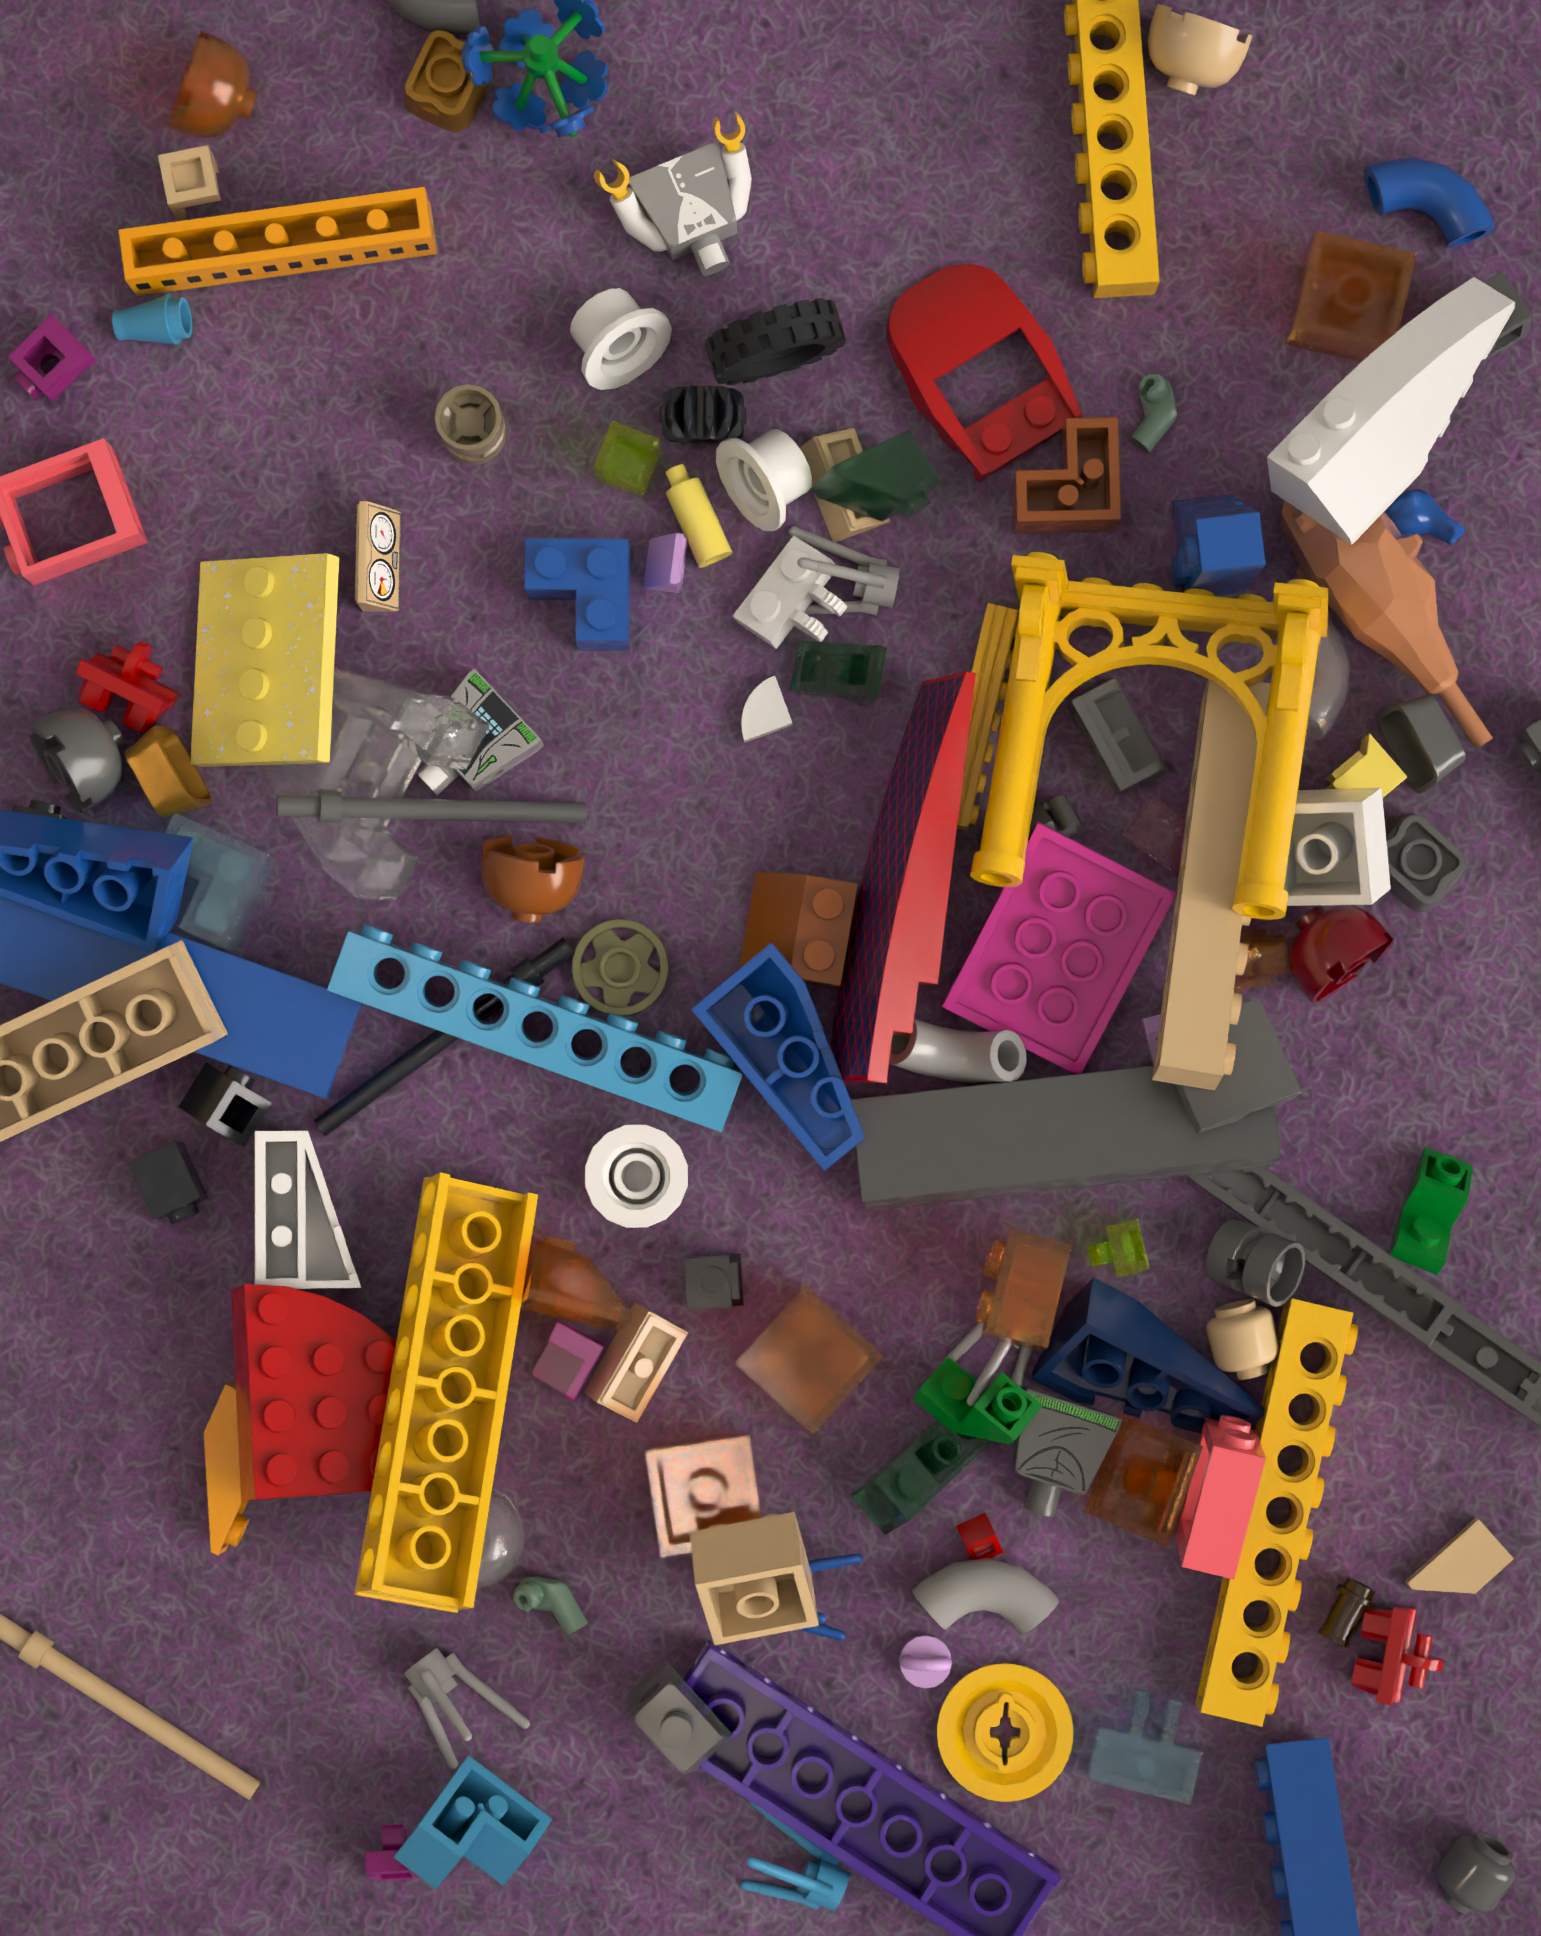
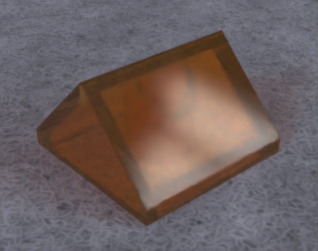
(1144, 1480)

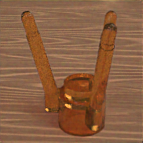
(1265, 959)

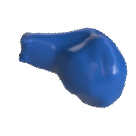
(1418, 513)

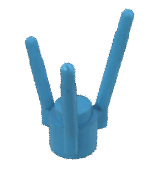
(818, 1883)

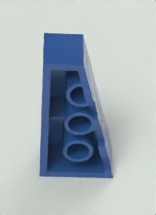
(95, 874)
(1307, 1839)

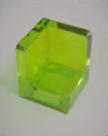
(627, 459)

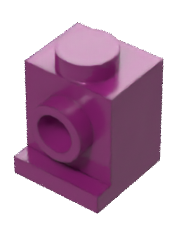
(45, 343)

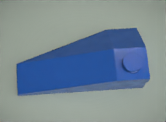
(778, 1042)

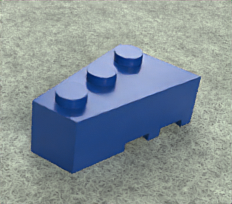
(1217, 544)

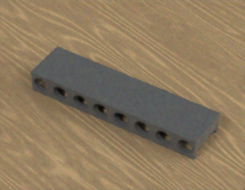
(1044, 1138)

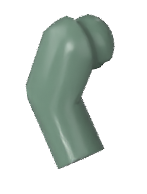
(1158, 409)
(550, 1596)

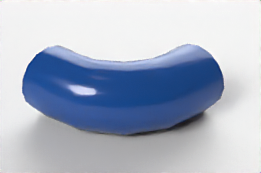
(1433, 191)

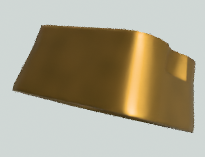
(440, 86)
(166, 773)

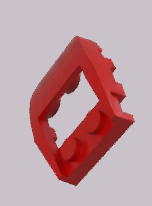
(951, 322)

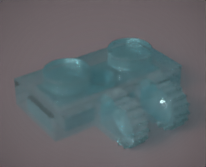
(1144, 1762)

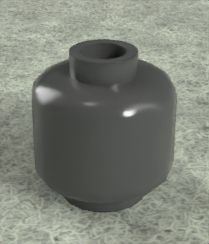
(1475, 1872)

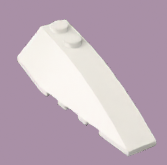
(1386, 414)

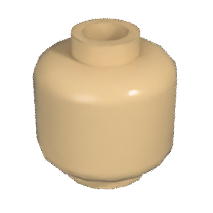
(1243, 1338)

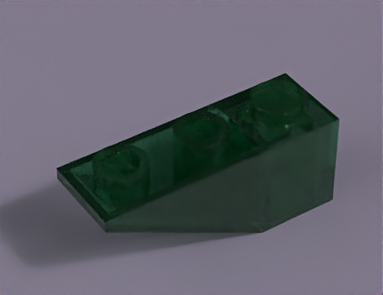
(916, 1475)

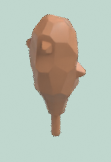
(1384, 602)

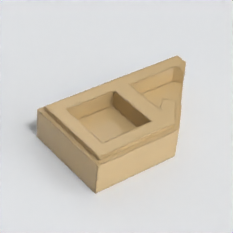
(1463, 1562)

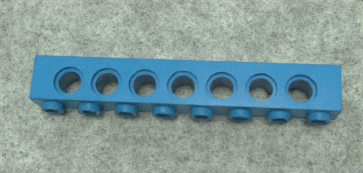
(358, 980)

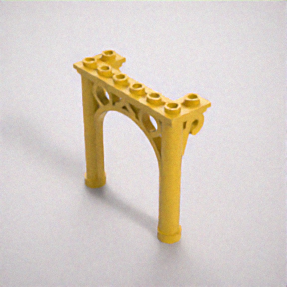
(1044, 594)

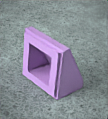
(666, 563)

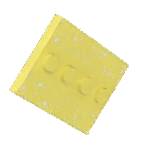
(265, 661)

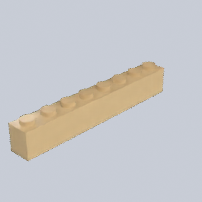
(1205, 929)

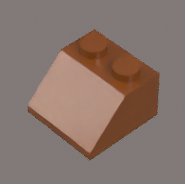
(805, 921)

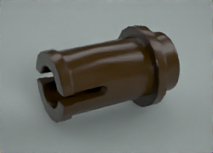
(1347, 1611)

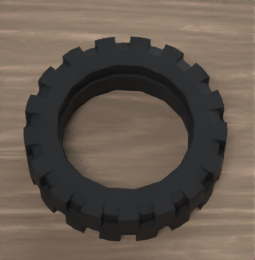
(775, 341)

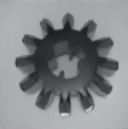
(702, 414)

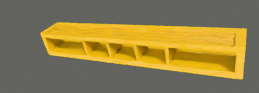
(989, 664)

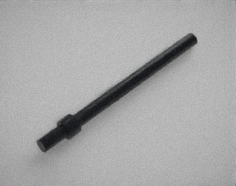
(436, 1042)

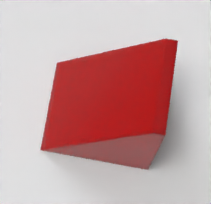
(978, 1537)

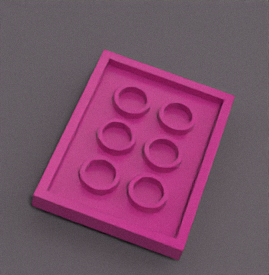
(1059, 949)

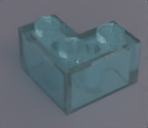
(229, 883)

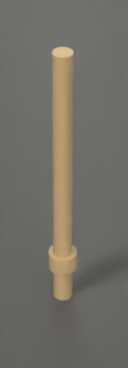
(38, 1650)

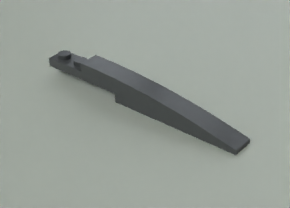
(1384, 1286)

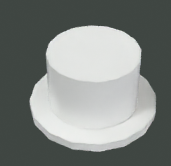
(618, 338)
(763, 476)
(636, 1176)

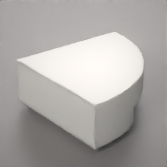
(764, 711)

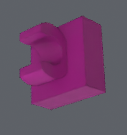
(382, 1864)

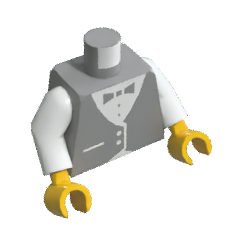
(688, 200)

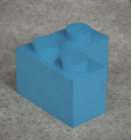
(474, 1819)

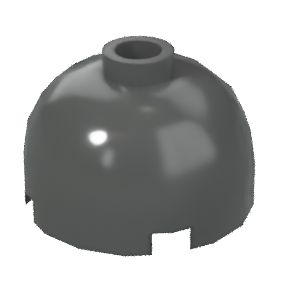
(79, 754)

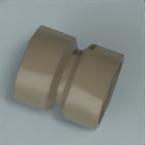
(470, 424)

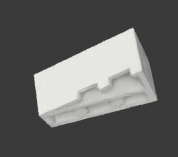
(294, 1218)

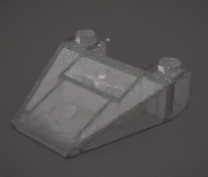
(375, 750)

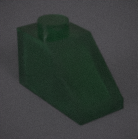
(882, 480)

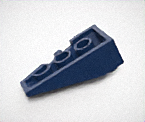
(1126, 1353)

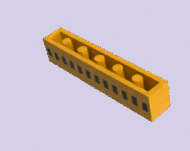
(278, 241)

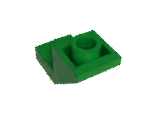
(1430, 1210)
(997, 1415)

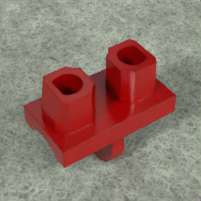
(131, 677)
(1388, 1677)

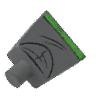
(1061, 1449)
(676, 1719)

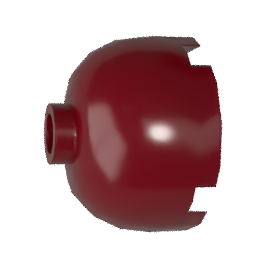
(1334, 948)

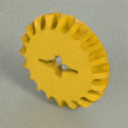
(1031, 1758)

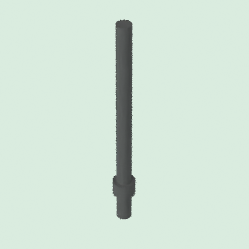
(331, 807)

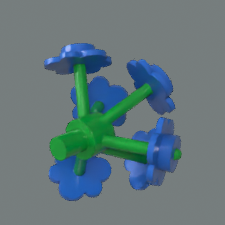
(535, 49)

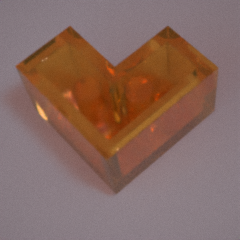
(1024, 1289)

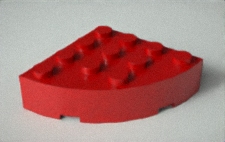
(306, 1393)

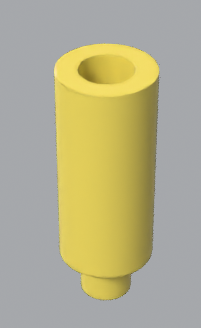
(696, 517)

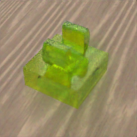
(1123, 1248)

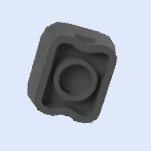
(1421, 741)
(1421, 862)

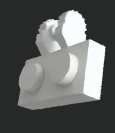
(785, 594)

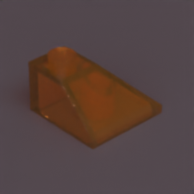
(571, 1287)

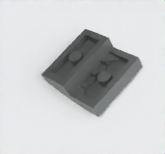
(1258, 1077)

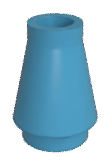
(156, 320)

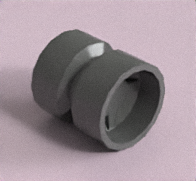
(1256, 1262)

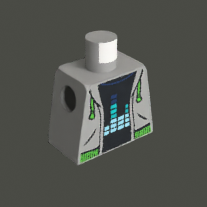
(502, 747)

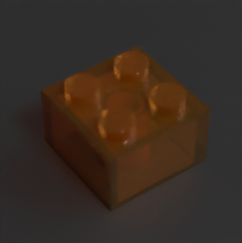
(1349, 296)
(809, 1359)
(700, 1487)

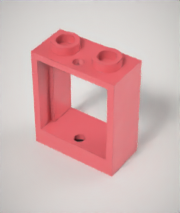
(92, 456)
(1220, 1497)

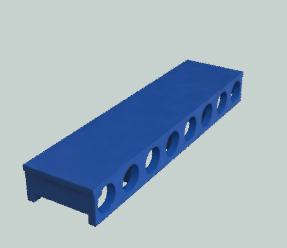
(271, 1018)

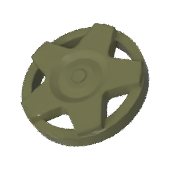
(620, 967)

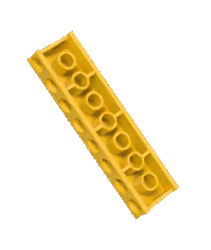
(446, 1395)

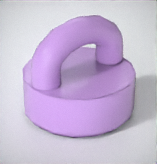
(925, 1660)

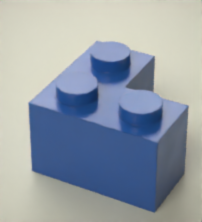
(593, 575)

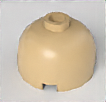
(1195, 49)

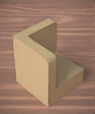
(189, 179)

